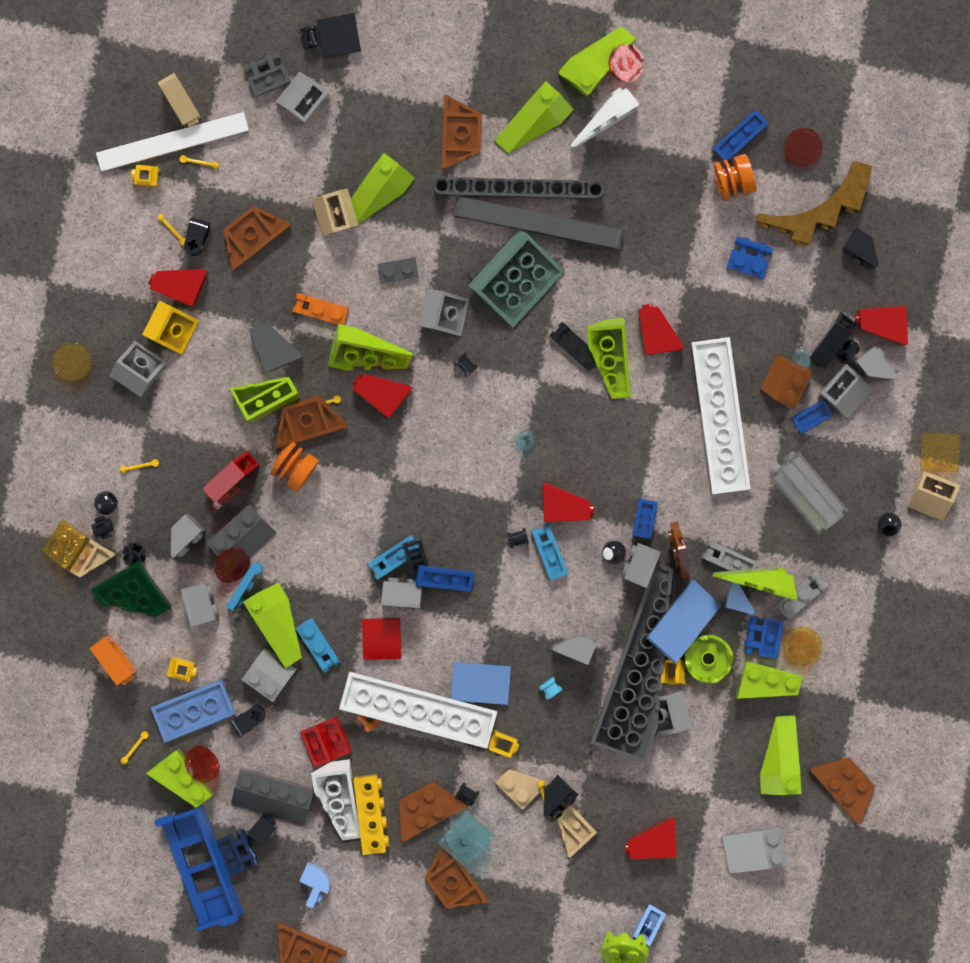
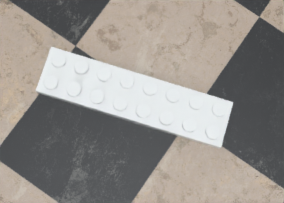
(720, 415)
(418, 710)

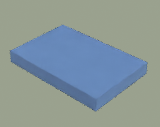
(480, 683)

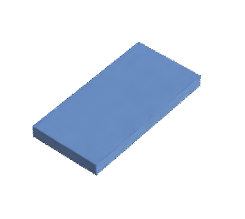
(683, 621)
(193, 711)

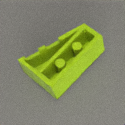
(264, 398)
(766, 681)
(175, 777)

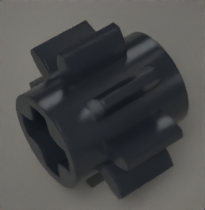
(102, 527)
(134, 553)

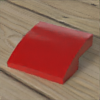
(381, 638)
(326, 741)

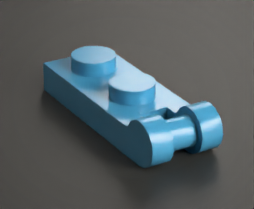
(549, 552)
(391, 558)
(245, 585)
(317, 644)

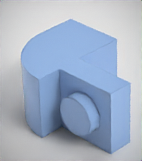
(318, 879)

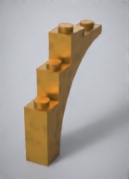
(802, 225)

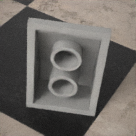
(755, 850)

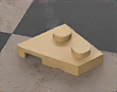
(90, 558)
(519, 787)
(574, 830)

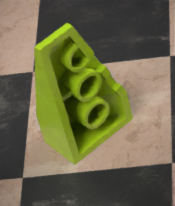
(591, 65)
(540, 114)
(380, 187)
(358, 348)
(609, 350)
(763, 579)
(274, 618)
(781, 764)

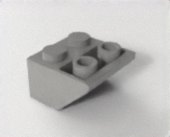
(303, 97)
(873, 365)
(845, 391)
(183, 534)

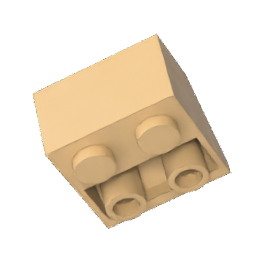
(335, 212)
(933, 495)

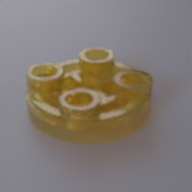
(72, 362)
(802, 645)

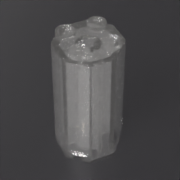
(807, 492)

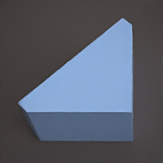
(737, 599)
(649, 924)

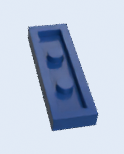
(740, 135)
(444, 578)

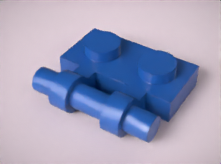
(747, 263)
(769, 639)

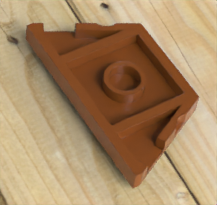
(460, 132)
(251, 234)
(307, 420)
(679, 550)
(846, 785)
(426, 808)
(453, 882)
(304, 948)

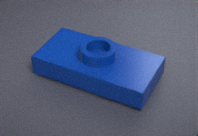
(812, 416)
(644, 518)

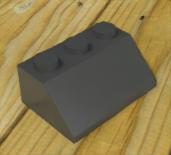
(244, 531)

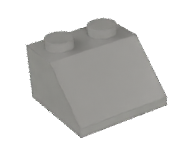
(444, 312)
(137, 368)
(641, 564)
(401, 593)
(199, 604)
(577, 647)
(268, 674)
(673, 714)

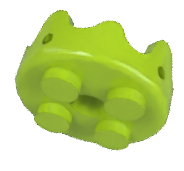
(718, 668)
(623, 949)

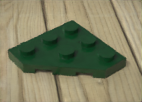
(132, 592)

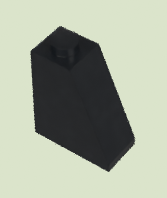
(832, 340)

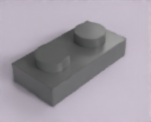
(398, 270)

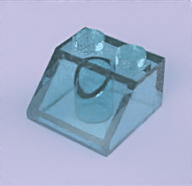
(466, 839)

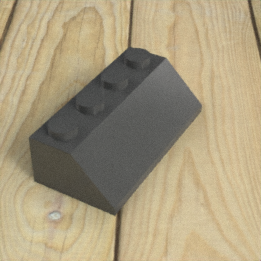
(272, 796)

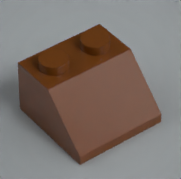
(786, 381)

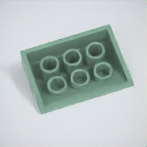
(516, 278)

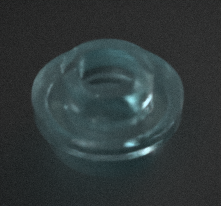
(805, 353)
(525, 446)

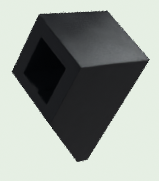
(862, 247)
(557, 798)

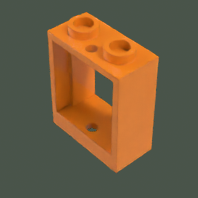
(113, 660)

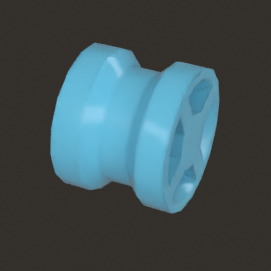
(550, 688)

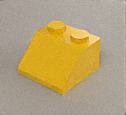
(170, 327)

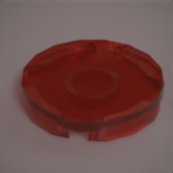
(626, 63)
(803, 147)
(225, 499)
(231, 565)
(202, 764)

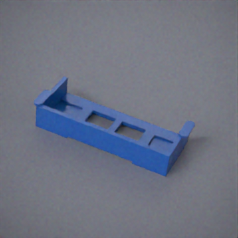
(215, 905)

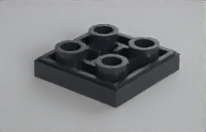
(339, 35)

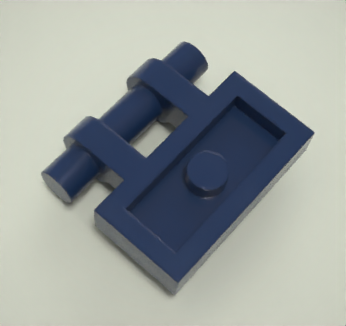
(231, 856)

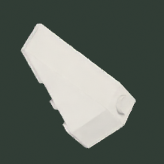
(615, 109)
(337, 794)

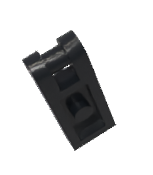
(574, 346)

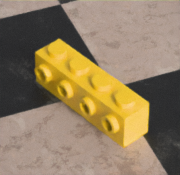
(370, 814)

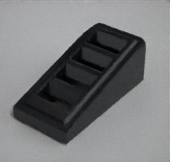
(413, 573)

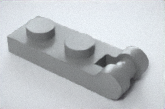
(728, 559)
(805, 594)

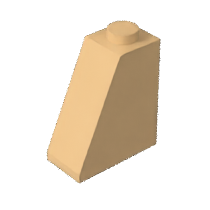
(179, 100)

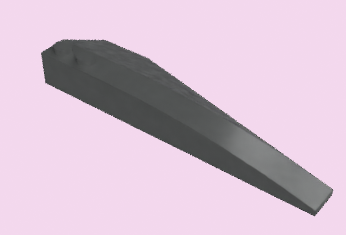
(632, 703)

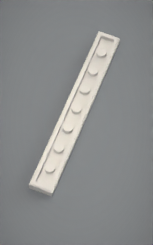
(172, 142)

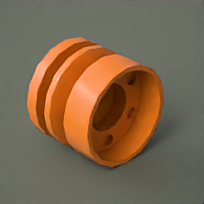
(735, 177)
(294, 466)

